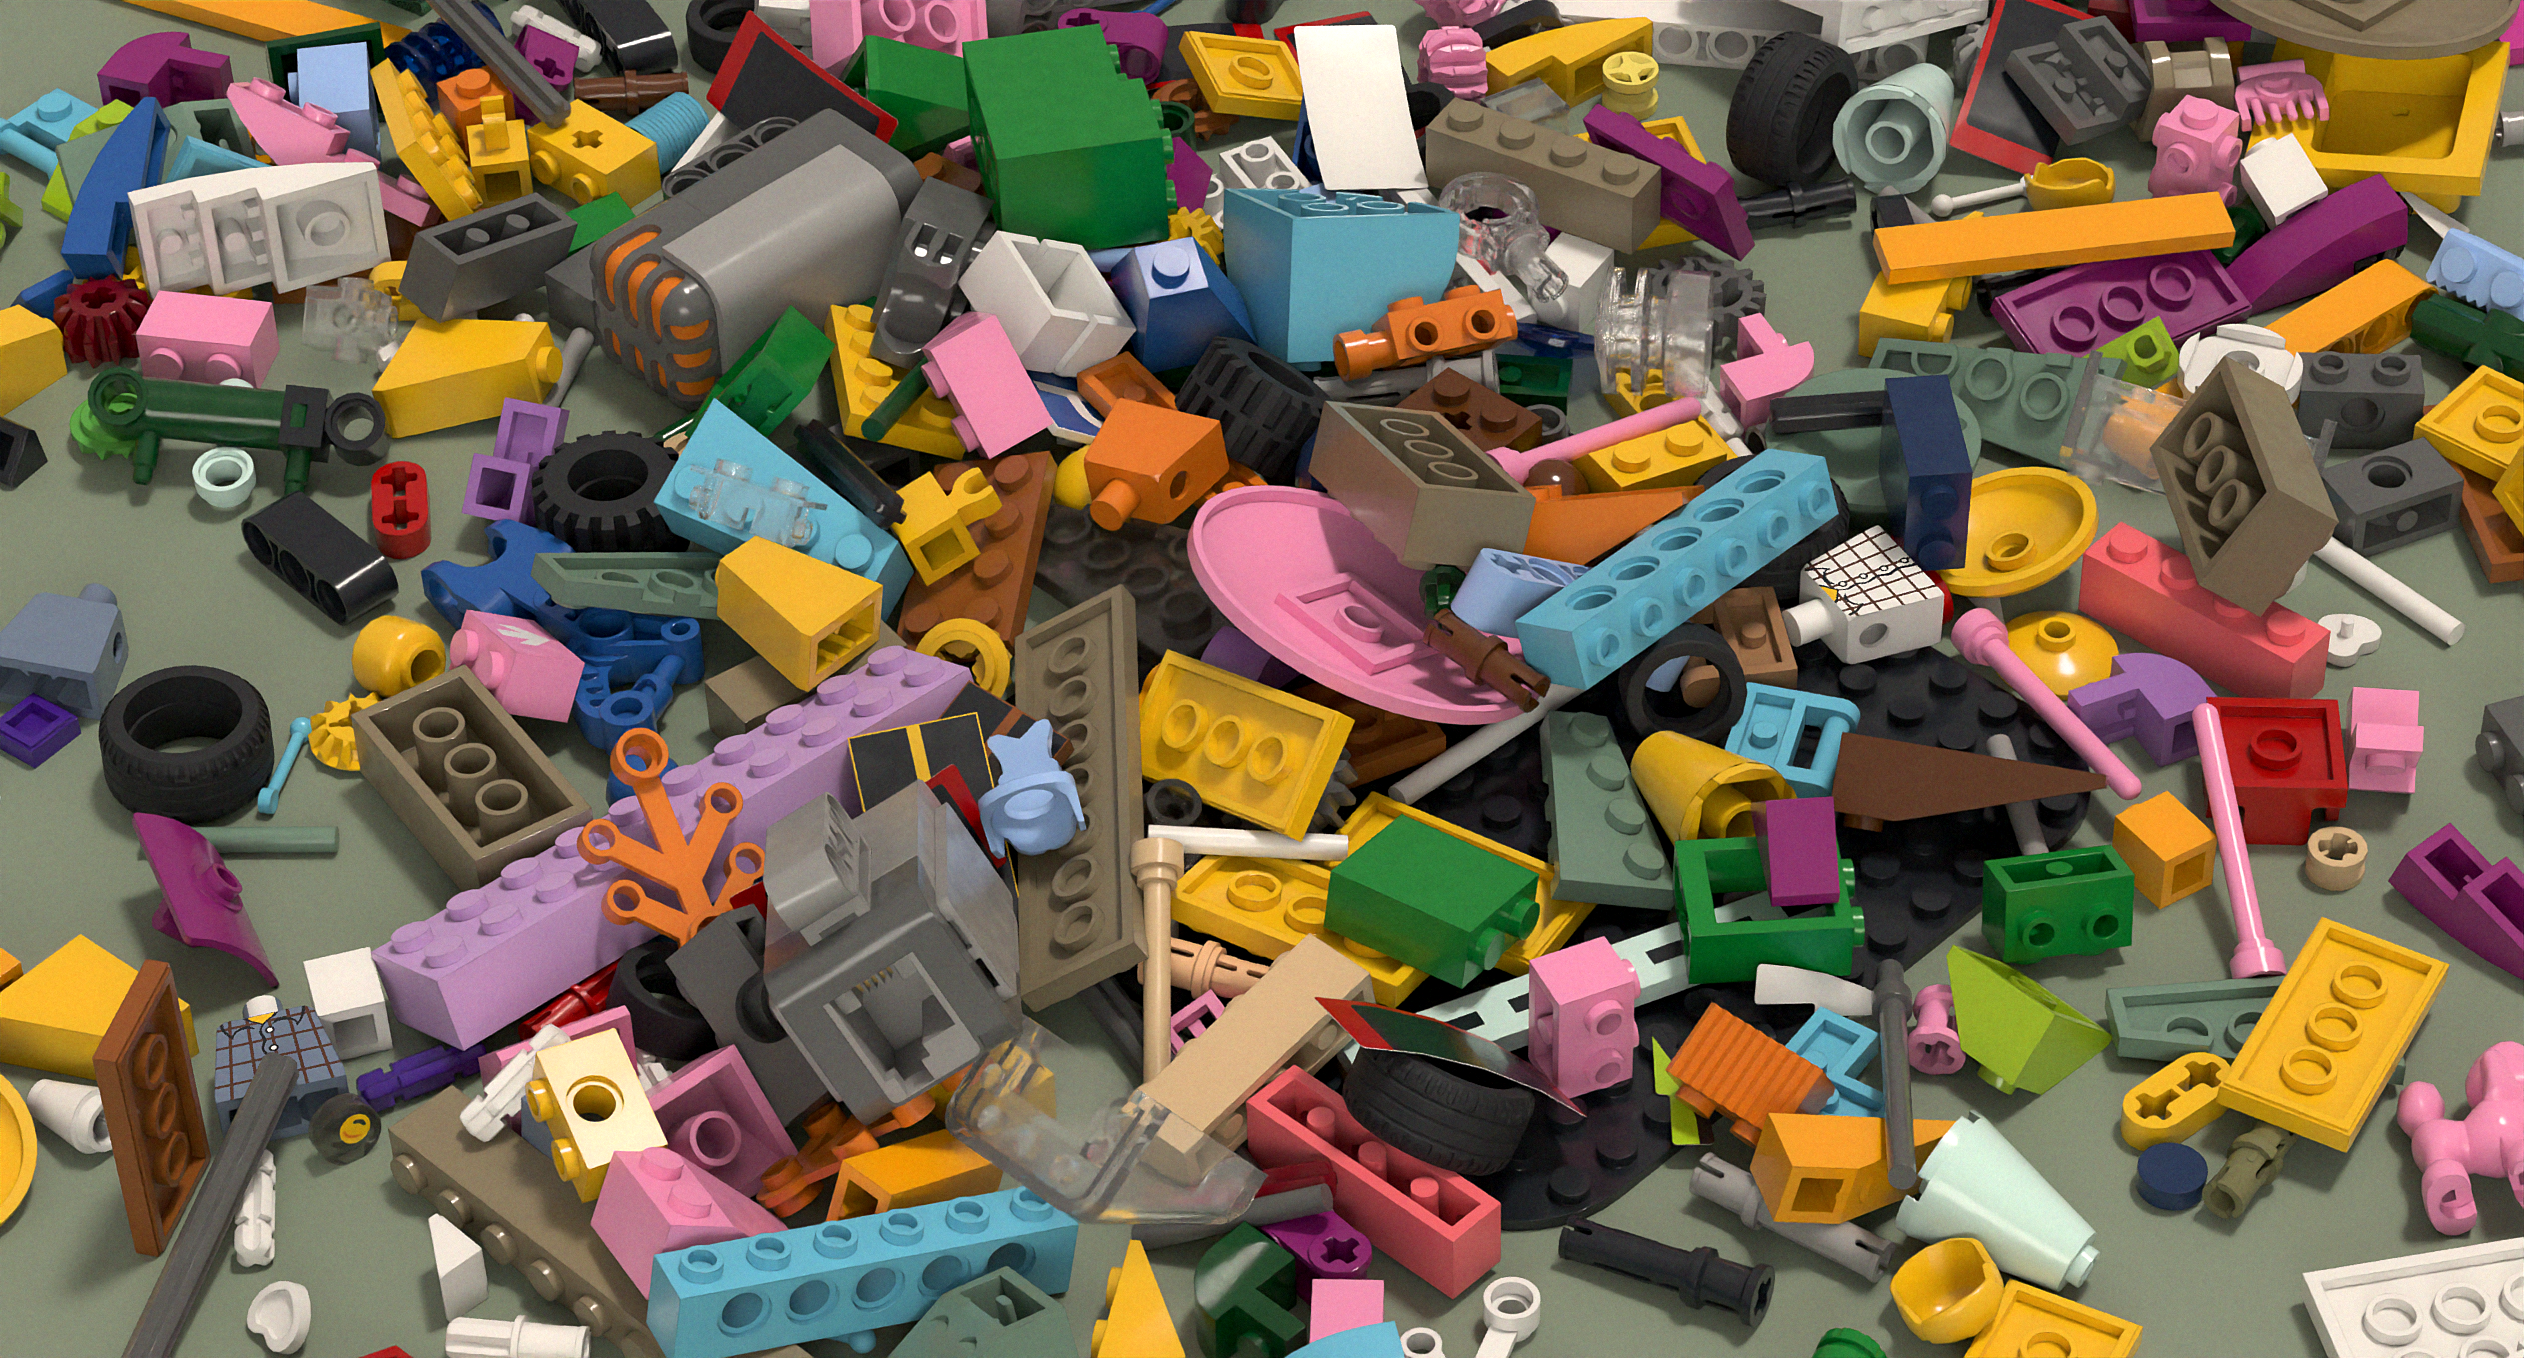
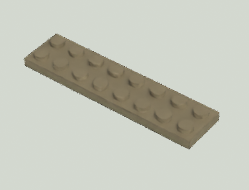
(1080, 901)

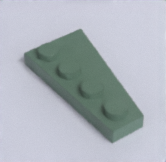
(2015, 396)
(1599, 825)

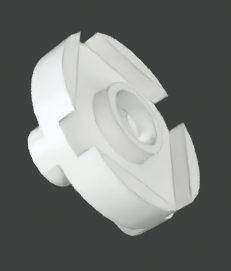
(2246, 344)

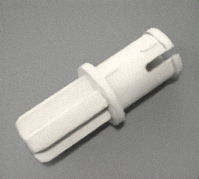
(515, 1339)

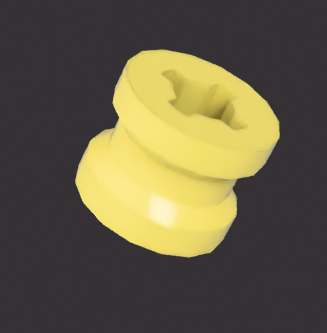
(1630, 84)

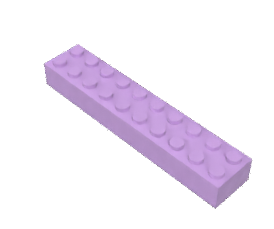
(543, 920)

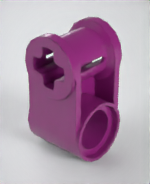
(1138, 37)
(551, 58)
(1322, 1249)

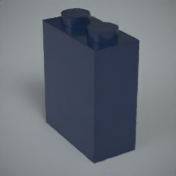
(1925, 471)

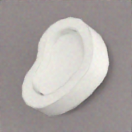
(2350, 638)
(281, 1315)

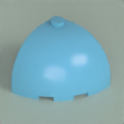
(1330, 266)

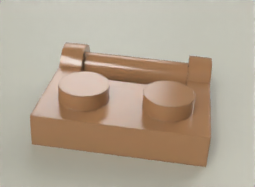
(1755, 632)

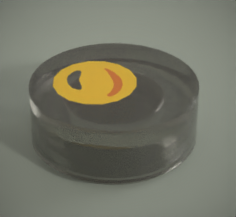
(344, 1128)

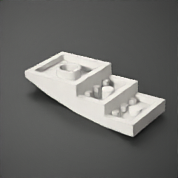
(260, 227)

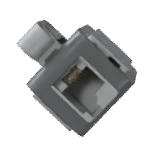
(888, 946)

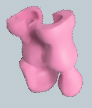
(2483, 1144)

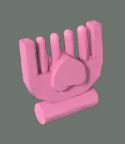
(2277, 90)

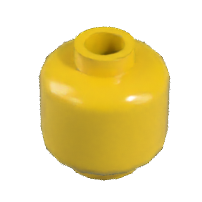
(396, 655)

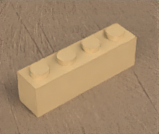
(1260, 1039)

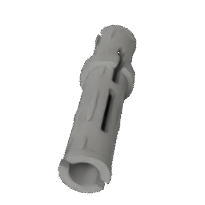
(1841, 1242)

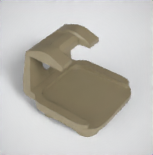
(2183, 69)

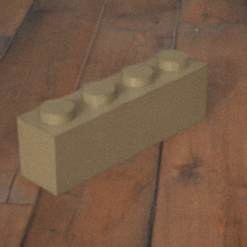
(1577, 183)

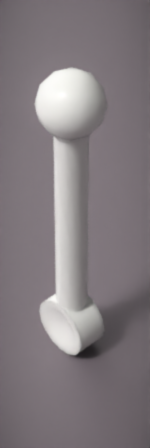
(1943, 204)

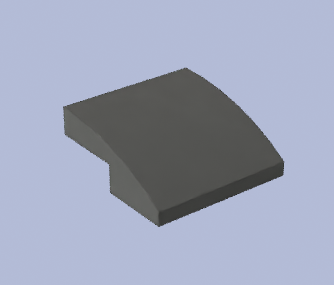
(2083, 79)

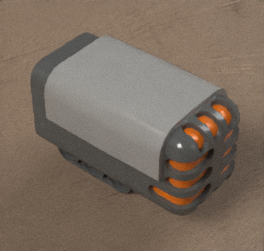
(742, 235)

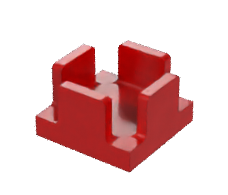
(2282, 764)

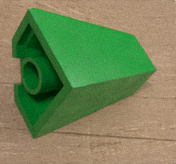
(916, 88)

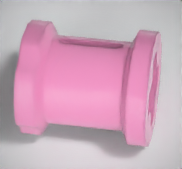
(1935, 1029)

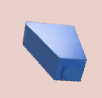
(1177, 303)

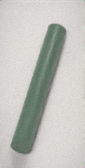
(271, 839)

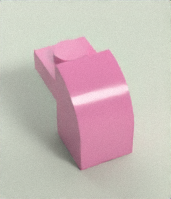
(1763, 370)
(2382, 740)

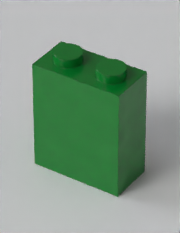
(1432, 901)

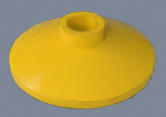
(2062, 649)

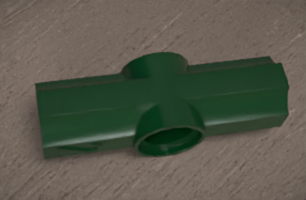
(2470, 335)

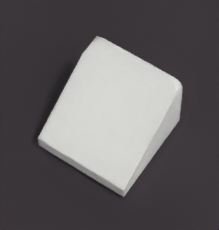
(458, 1267)

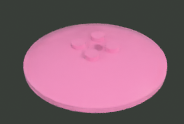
(1333, 603)

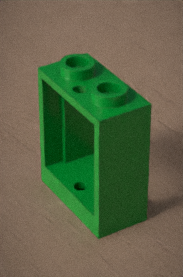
(776, 380)
(1736, 949)

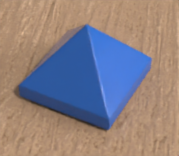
(41, 296)

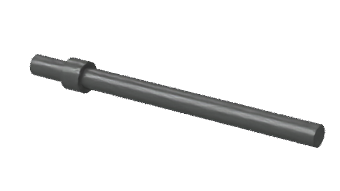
(1892, 1010)

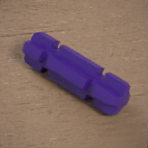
(418, 1074)

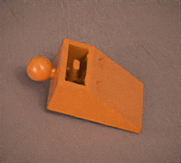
(1596, 525)

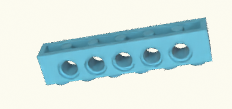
(1677, 568)
(850, 1273)

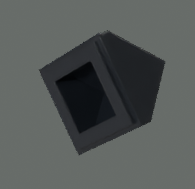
(19, 452)

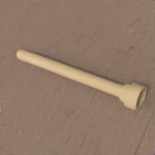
(1158, 866)

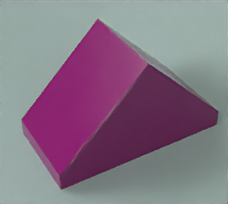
(1798, 850)

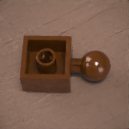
(1494, 423)

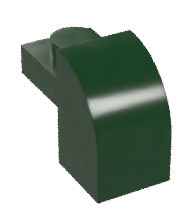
(1245, 1298)

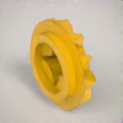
(971, 637)
(332, 732)

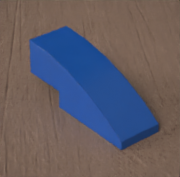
(101, 215)

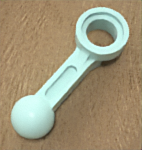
(223, 465)

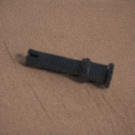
(1696, 1275)

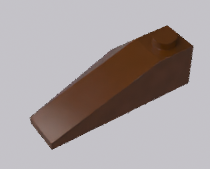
(1914, 781)

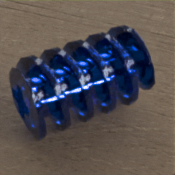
(437, 52)

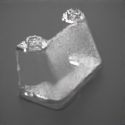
(1061, 1133)

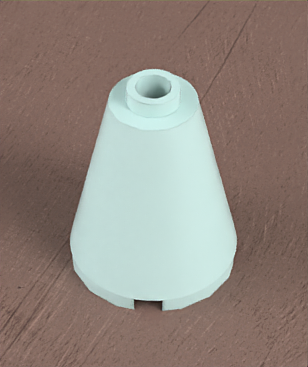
(1896, 129)
(1991, 1193)

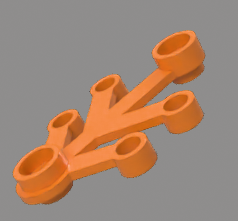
(676, 864)
(833, 1137)

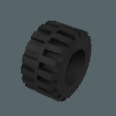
(1261, 404)
(604, 492)

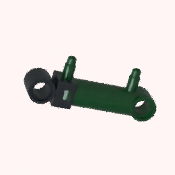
(294, 421)

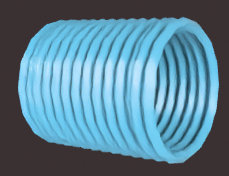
(673, 126)

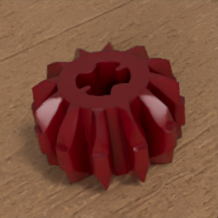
(101, 319)

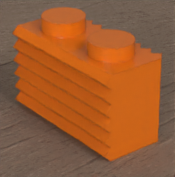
(1744, 1075)

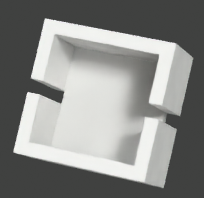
(1048, 302)

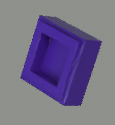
(36, 730)

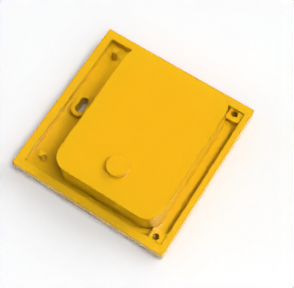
(2409, 120)

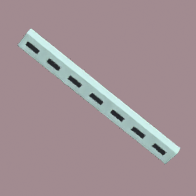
(1657, 956)

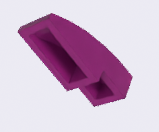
(2321, 244)
(2467, 896)

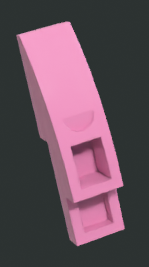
(311, 136)

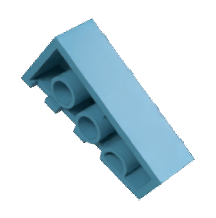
(839, 534)

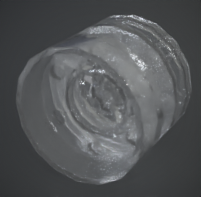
(1656, 332)

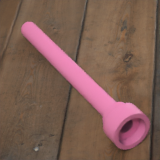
(1598, 438)
(1985, 642)
(2254, 954)

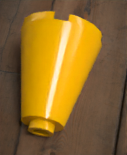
(1702, 788)

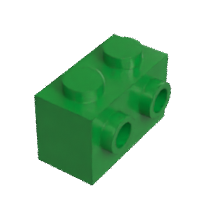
(2057, 904)

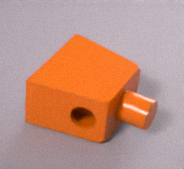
(1151, 463)

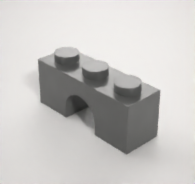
(724, 979)

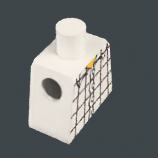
(1866, 601)

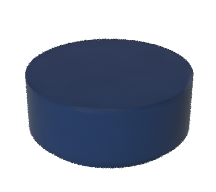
(2171, 1176)

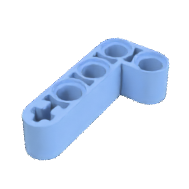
(1510, 584)

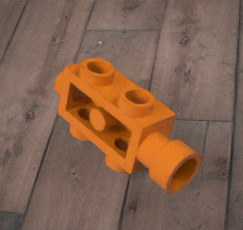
(1417, 332)

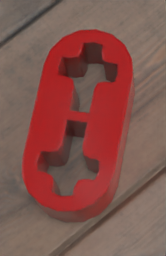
(409, 509)

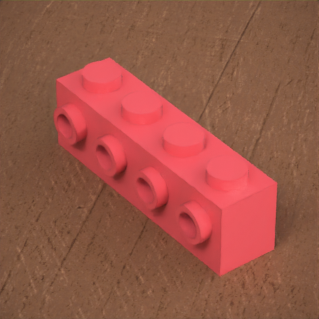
(2156, 600)
(1403, 1205)

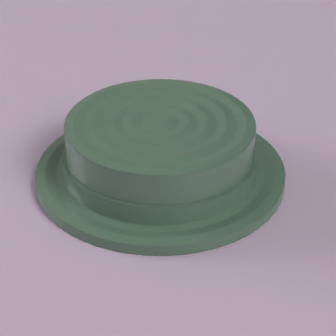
(1855, 453)

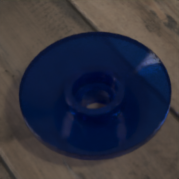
(1554, 342)

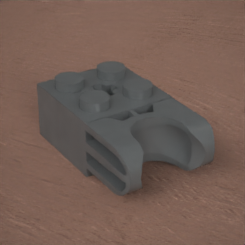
(931, 253)

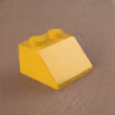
(1653, 461)

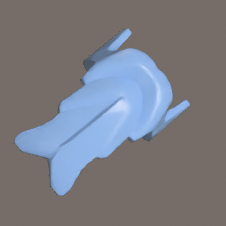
(1035, 799)

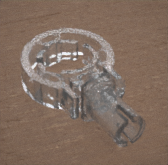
(1512, 241)

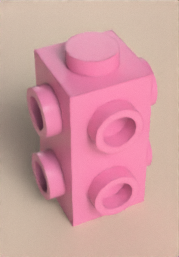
(2196, 150)

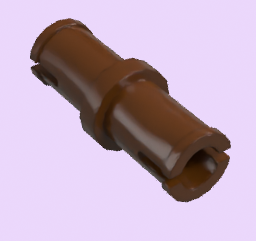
(629, 91)
(1486, 660)

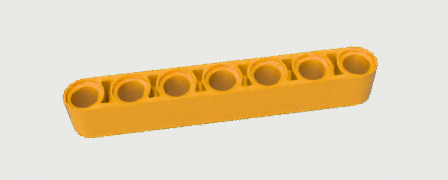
(2354, 317)

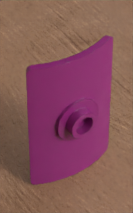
(199, 892)

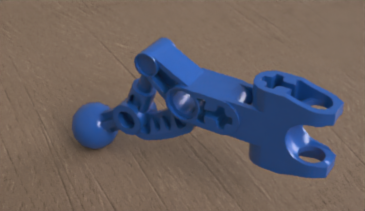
(611, 642)

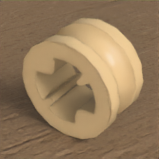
(2340, 843)

